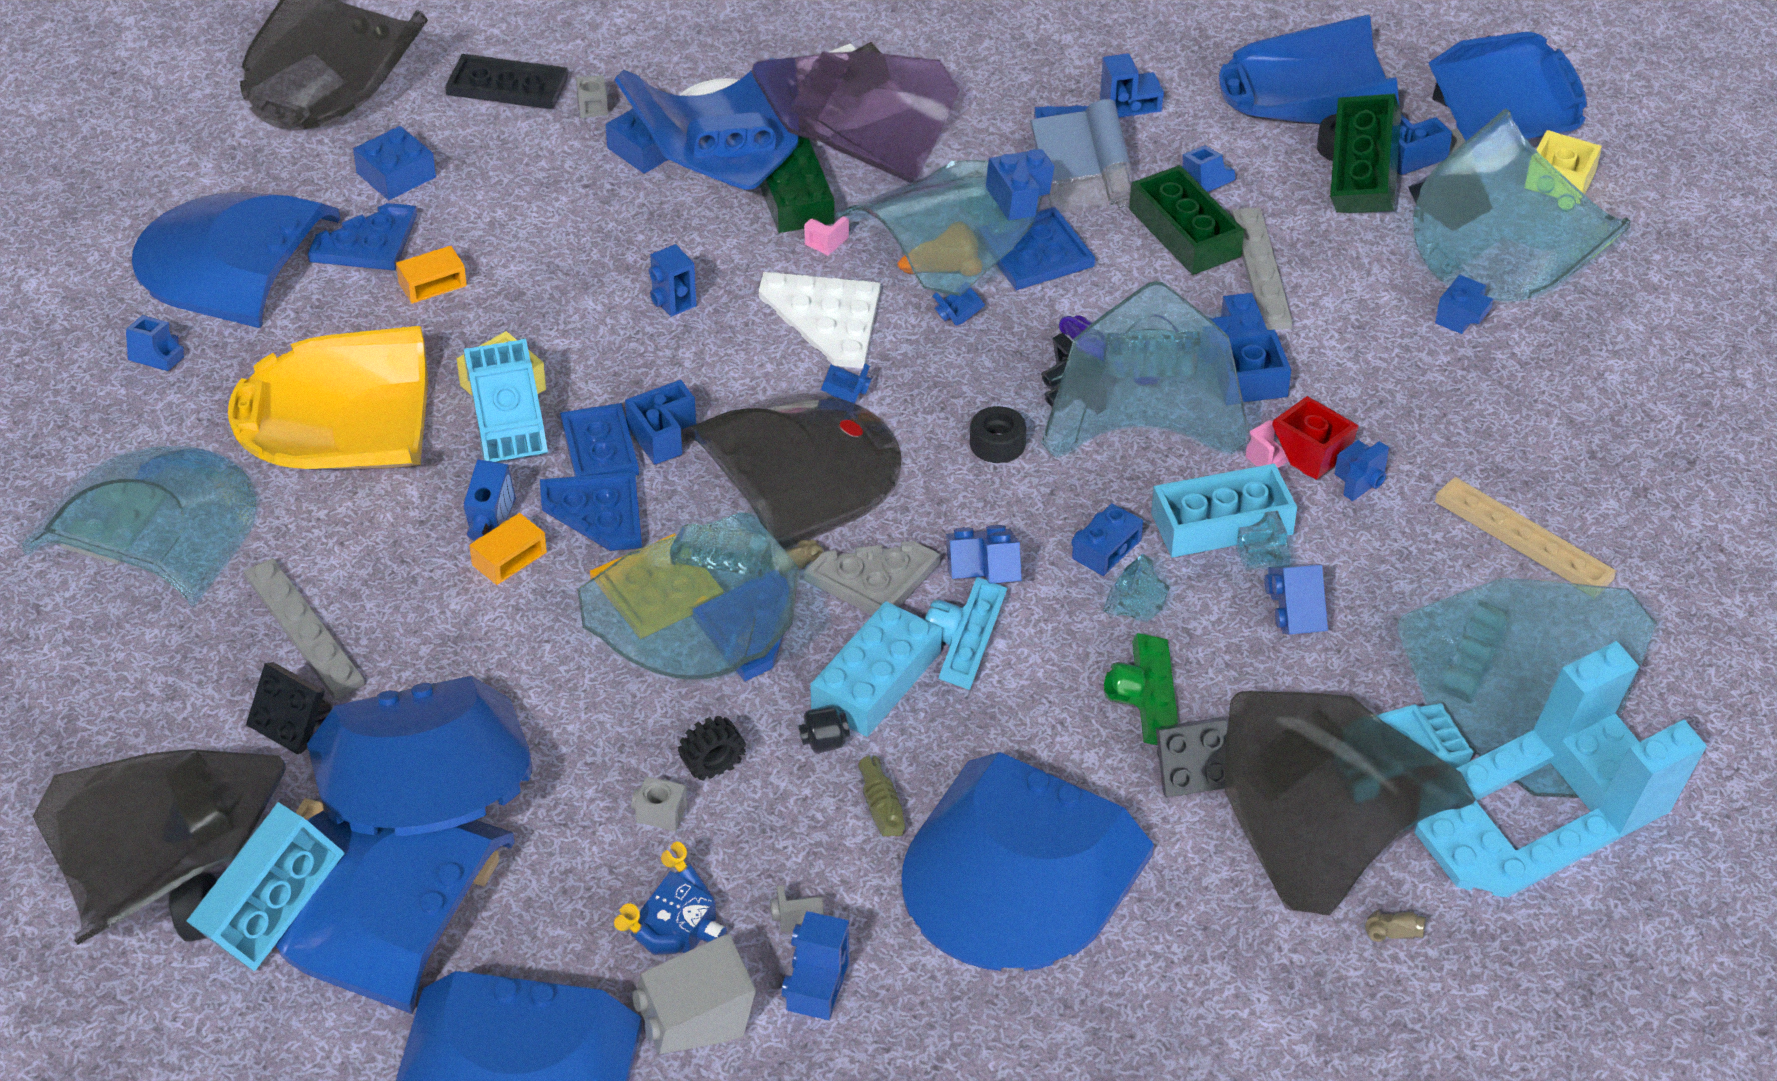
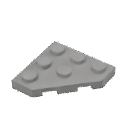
(873, 574)

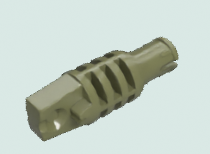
(881, 798)

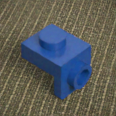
(958, 307)
(845, 384)

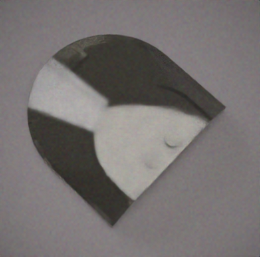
(321, 61)
(799, 462)

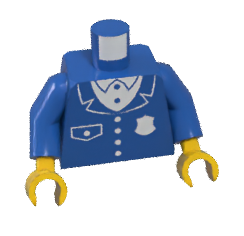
(676, 913)

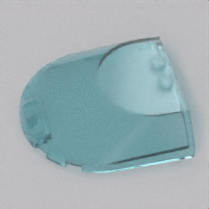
(1507, 217)
(158, 510)

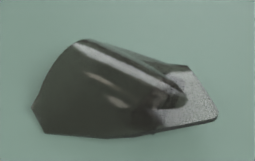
(1326, 789)
(150, 825)

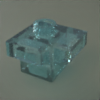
(1264, 543)
(1137, 592)

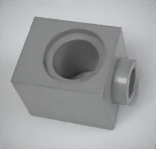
(591, 96)
(660, 803)

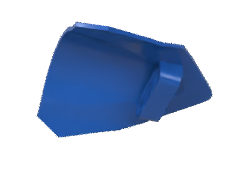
(717, 134)

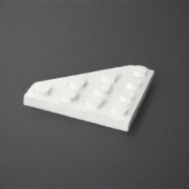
(826, 311)

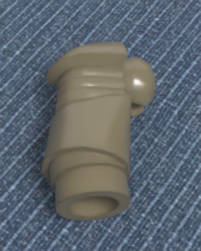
(805, 552)
(1396, 926)

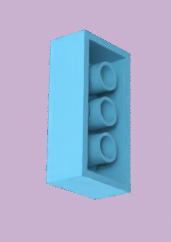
(1210, 509)
(877, 667)
(266, 886)

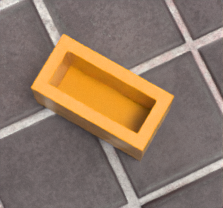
(431, 274)
(508, 548)

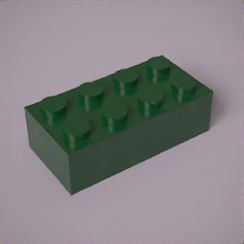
(1365, 154)
(799, 191)
(1186, 219)

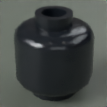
(824, 729)

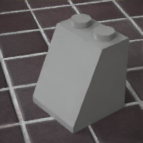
(696, 998)

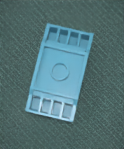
(505, 401)
(1432, 730)

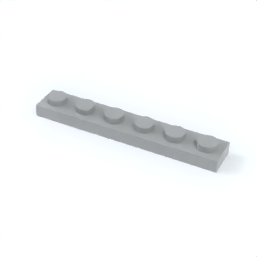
(1262, 269)
(304, 628)

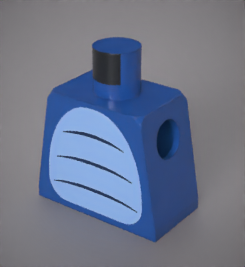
(488, 497)

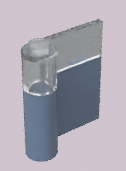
(1087, 158)

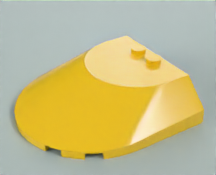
(337, 402)

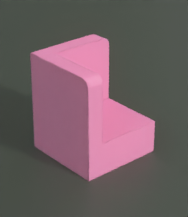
(826, 238)
(1263, 449)

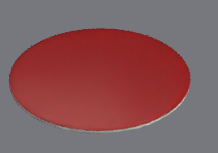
(851, 428)

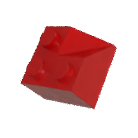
(1313, 436)

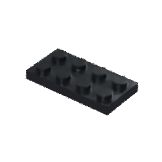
(507, 81)

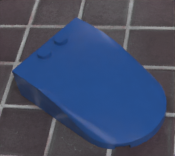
(1305, 72)
(1511, 73)

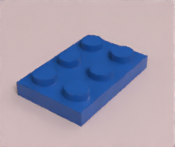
(599, 440)

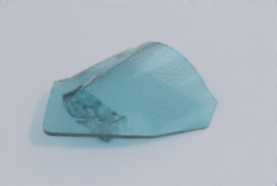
(948, 225)
(1149, 367)
(695, 599)
(1502, 647)

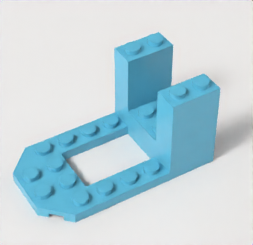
(1599, 758)

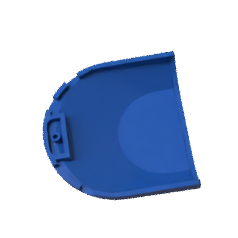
(224, 251)
(419, 757)
(1019, 866)
(386, 906)
(518, 1032)

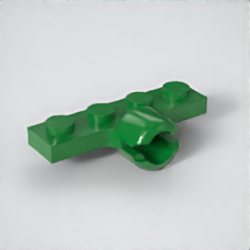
(1145, 684)

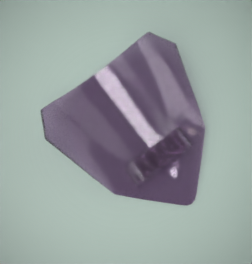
(863, 104)

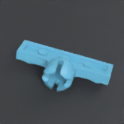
(966, 630)

